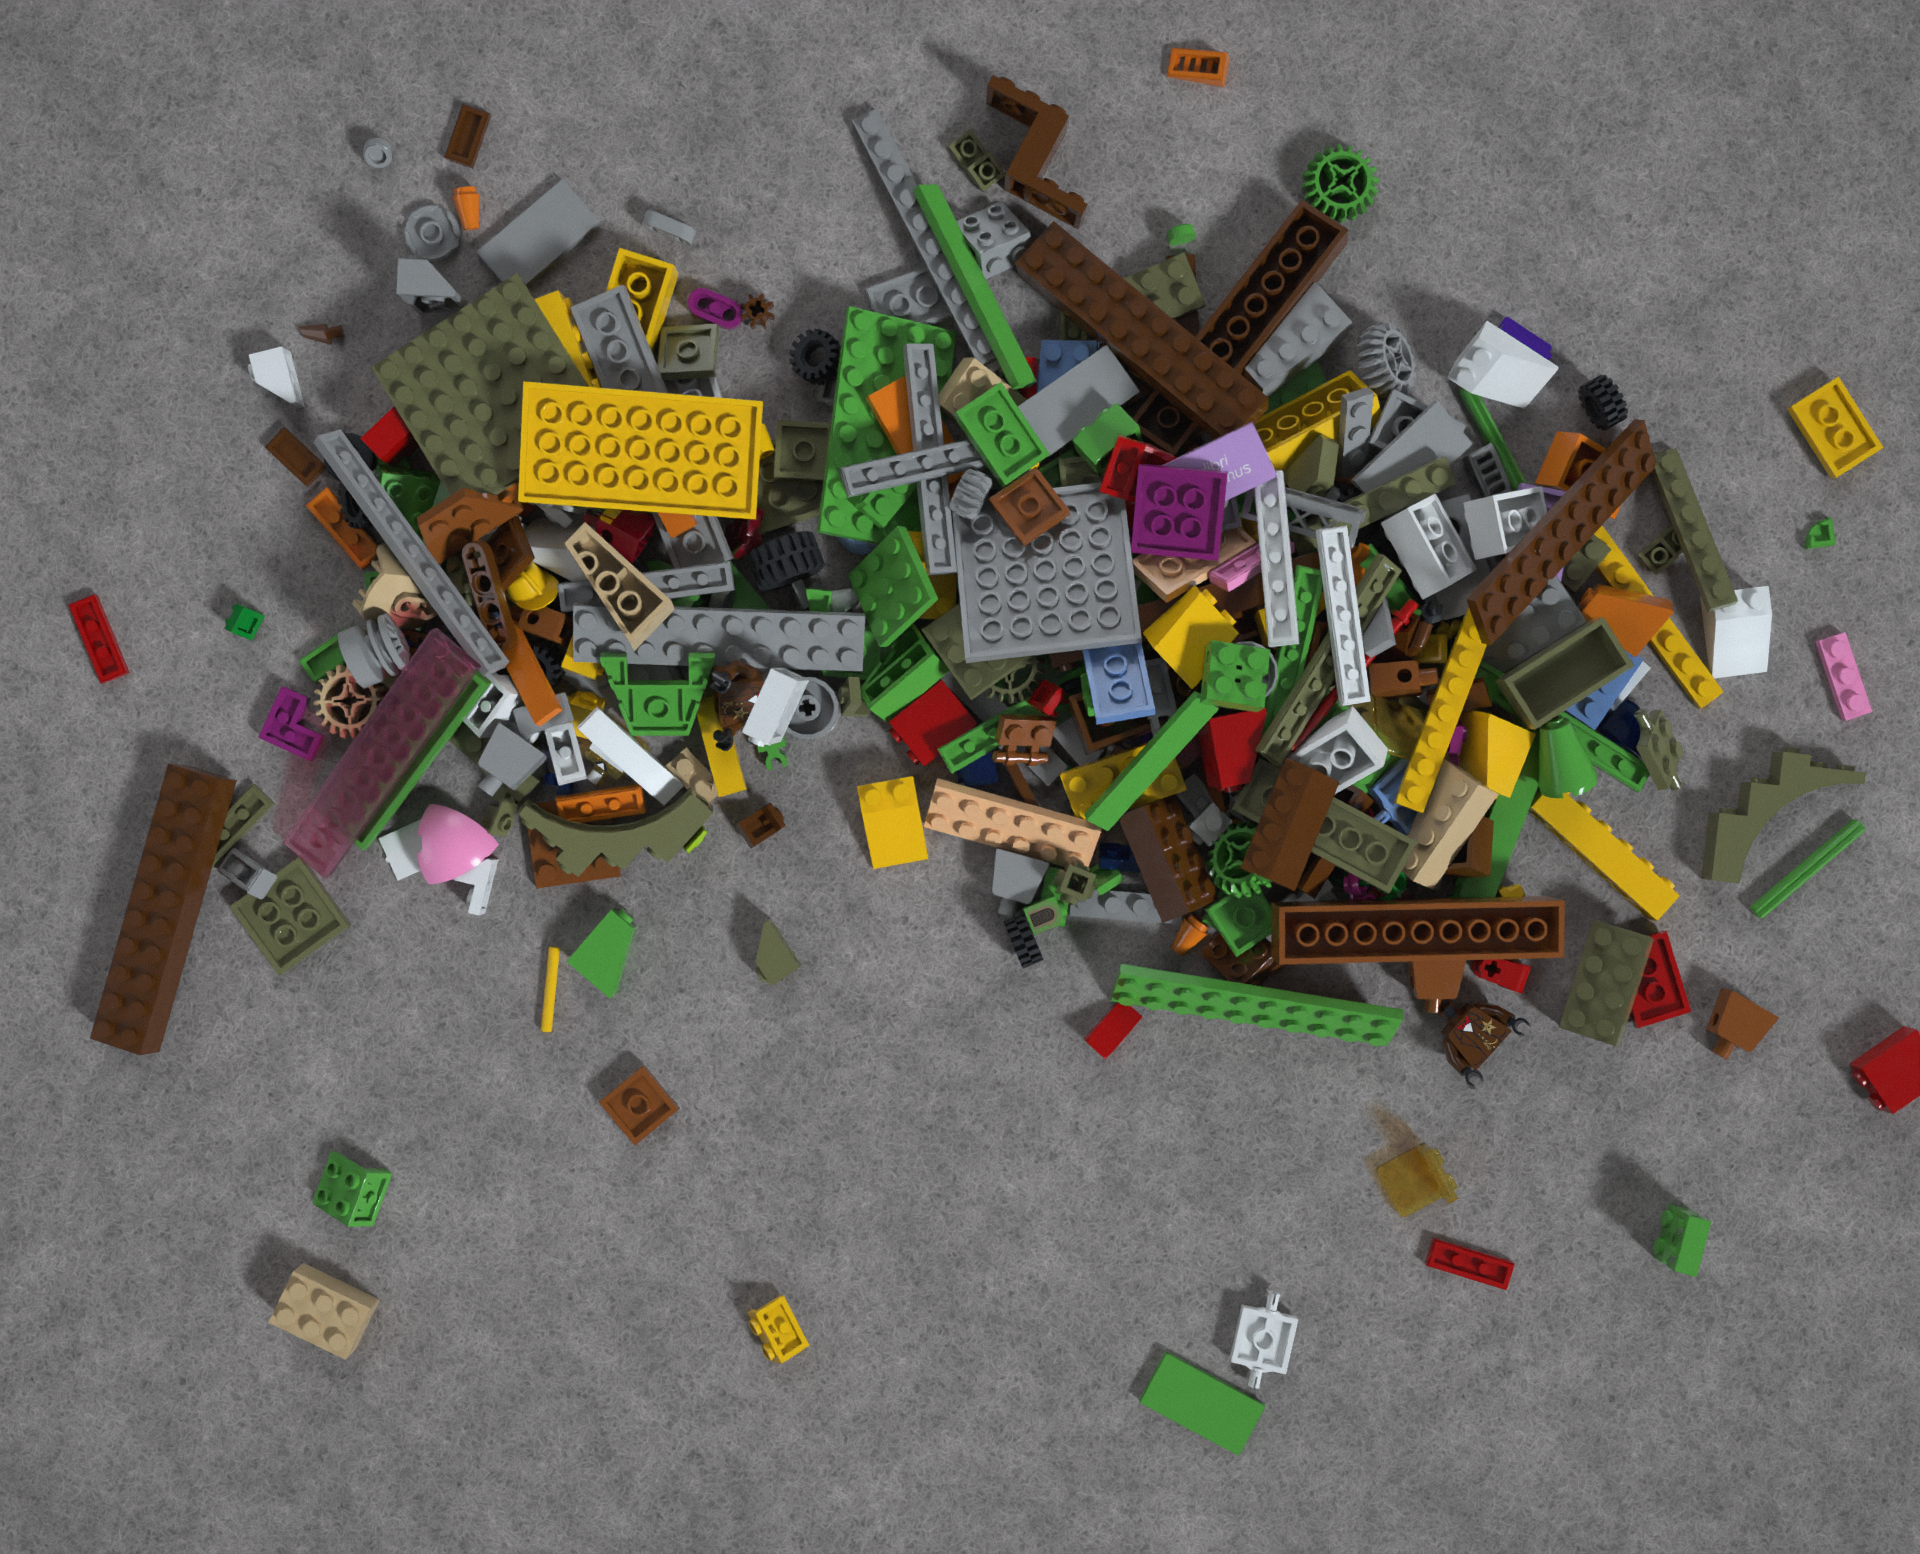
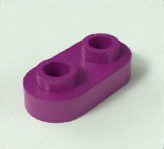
(716, 308)

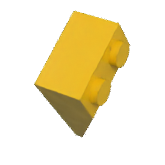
(892, 822)

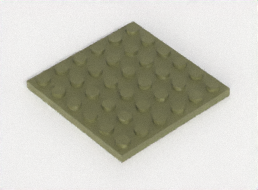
(465, 385)

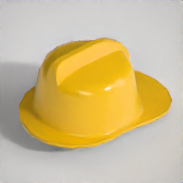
(533, 588)

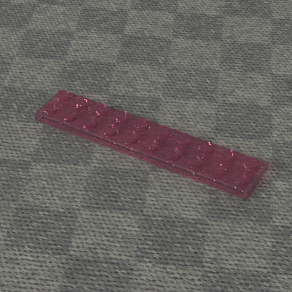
(381, 752)

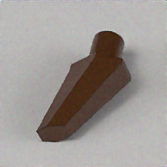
(322, 333)

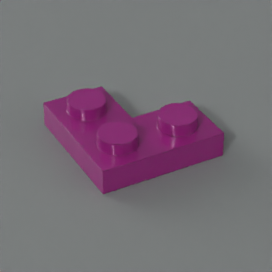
(284, 727)

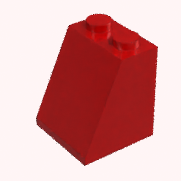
(1229, 748)

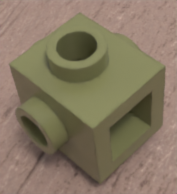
(1084, 880)

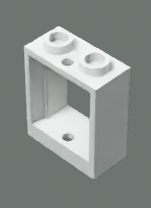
(774, 706)

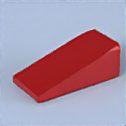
(1112, 1029)

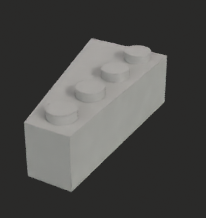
(1300, 340)

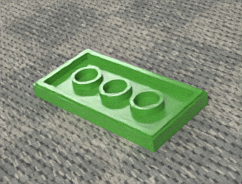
(1202, 1403)

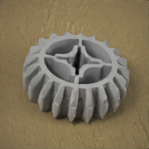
(1385, 360)

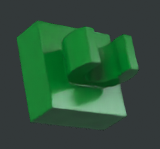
(244, 621)

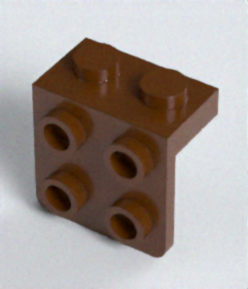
(1248, 968)

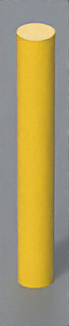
(550, 989)

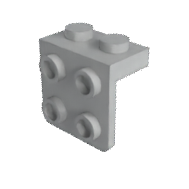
(996, 238)

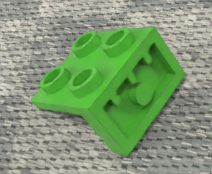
(410, 490)
(350, 1191)

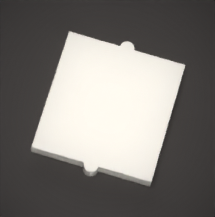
(402, 850)

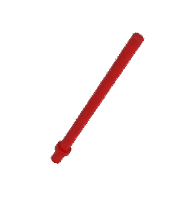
(1400, 618)

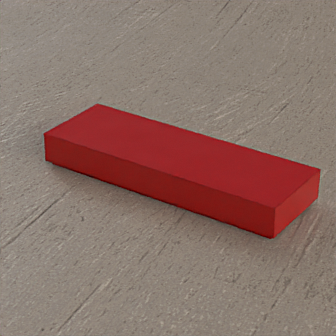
(98, 638)
(1469, 1263)

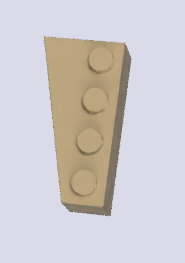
(626, 593)
(1448, 820)

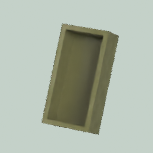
(1564, 673)
(1606, 983)

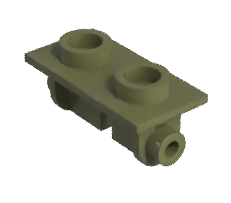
(500, 819)

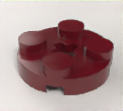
(744, 535)

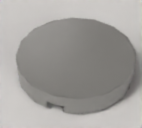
(441, 236)

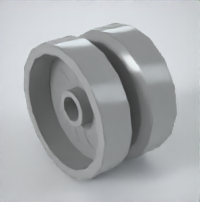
(822, 718)

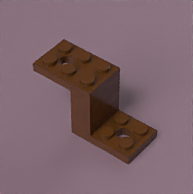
(1036, 152)

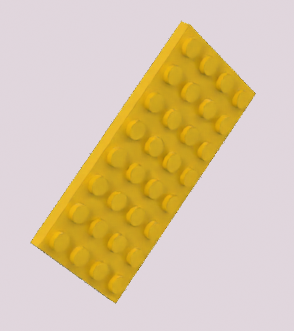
(639, 450)

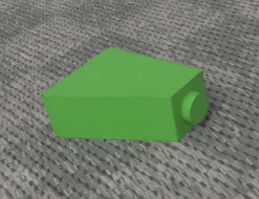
(605, 951)

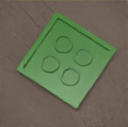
(892, 586)

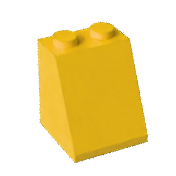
(1185, 631)
(1494, 750)

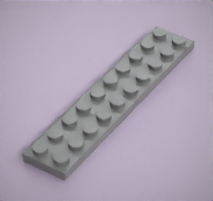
(626, 363)
(749, 635)

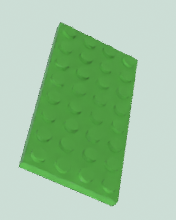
(868, 362)

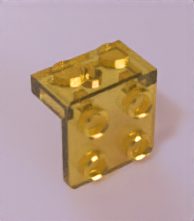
(1416, 1179)

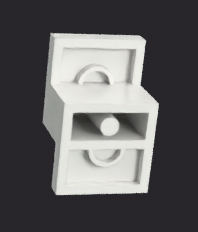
(497, 706)

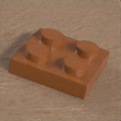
(1029, 506)
(639, 1105)

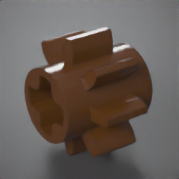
(760, 319)

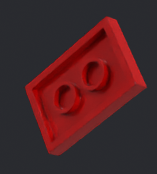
(1661, 986)

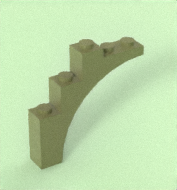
(1734, 830)
(620, 843)

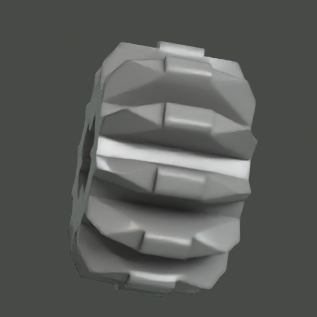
(970, 494)

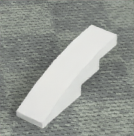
(630, 755)

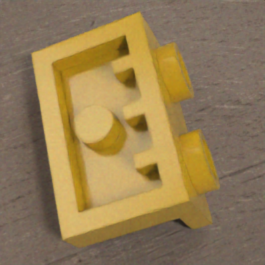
(777, 1330)

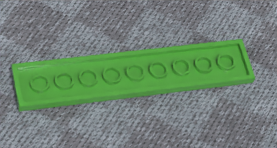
(1256, 1005)

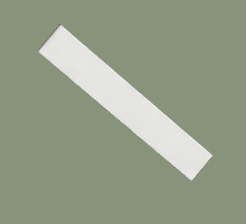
(1276, 562)
(1343, 615)

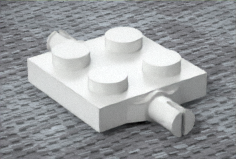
(1263, 1339)

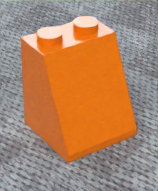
(1629, 614)

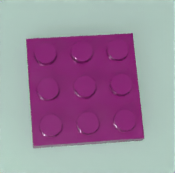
(1179, 511)

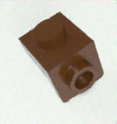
(761, 825)

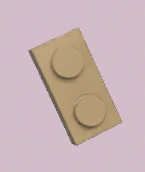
(693, 774)

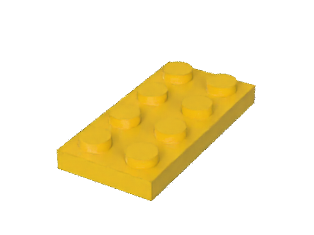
(1089, 781)

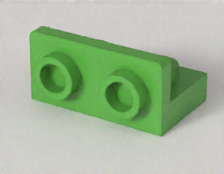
(883, 504)

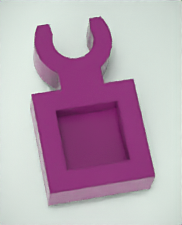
(1459, 737)

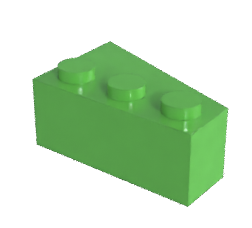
(903, 675)

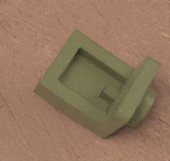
(851, 700)

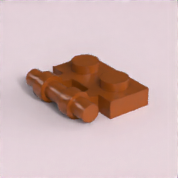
(1023, 731)

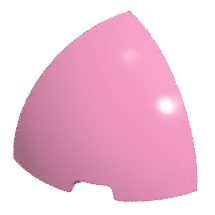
(451, 844)

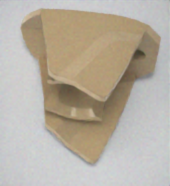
(394, 594)

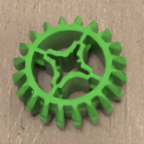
(1335, 174)
(1228, 859)

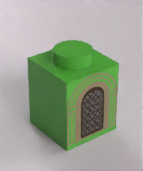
(1045, 914)

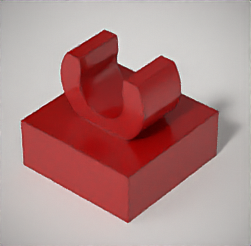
(1047, 698)

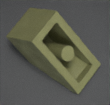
(1314, 468)
(774, 955)

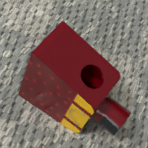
(623, 529)

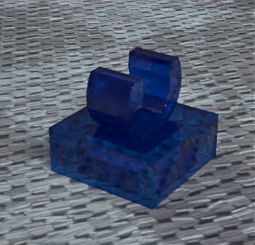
(565, 789)

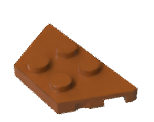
(462, 520)

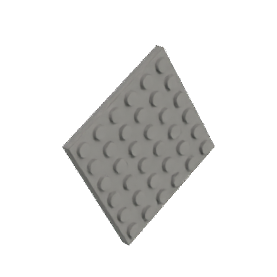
(1055, 593)

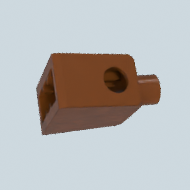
(545, 624)
(1387, 679)
(1435, 981)
(1738, 1023)

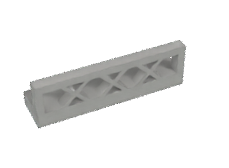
(1317, 505)

